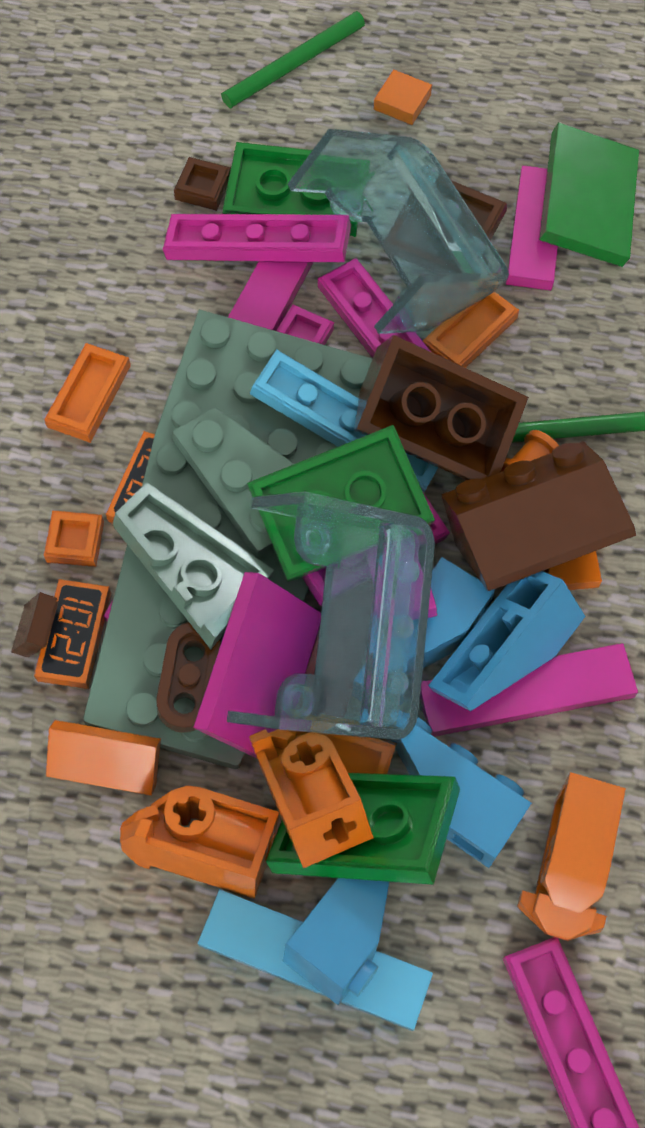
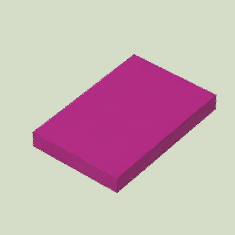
(262, 645)

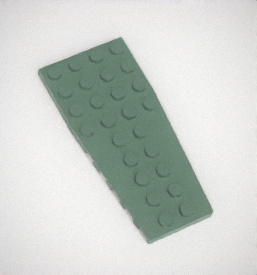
(217, 372)

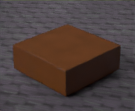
(202, 183)
(35, 625)

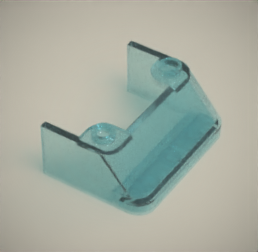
(415, 217)
(369, 619)

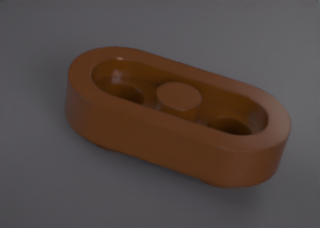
(184, 677)

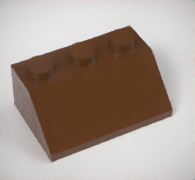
(439, 409)
(537, 515)

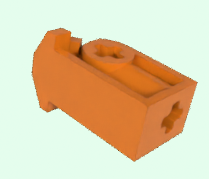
(312, 793)
(220, 848)
(576, 859)

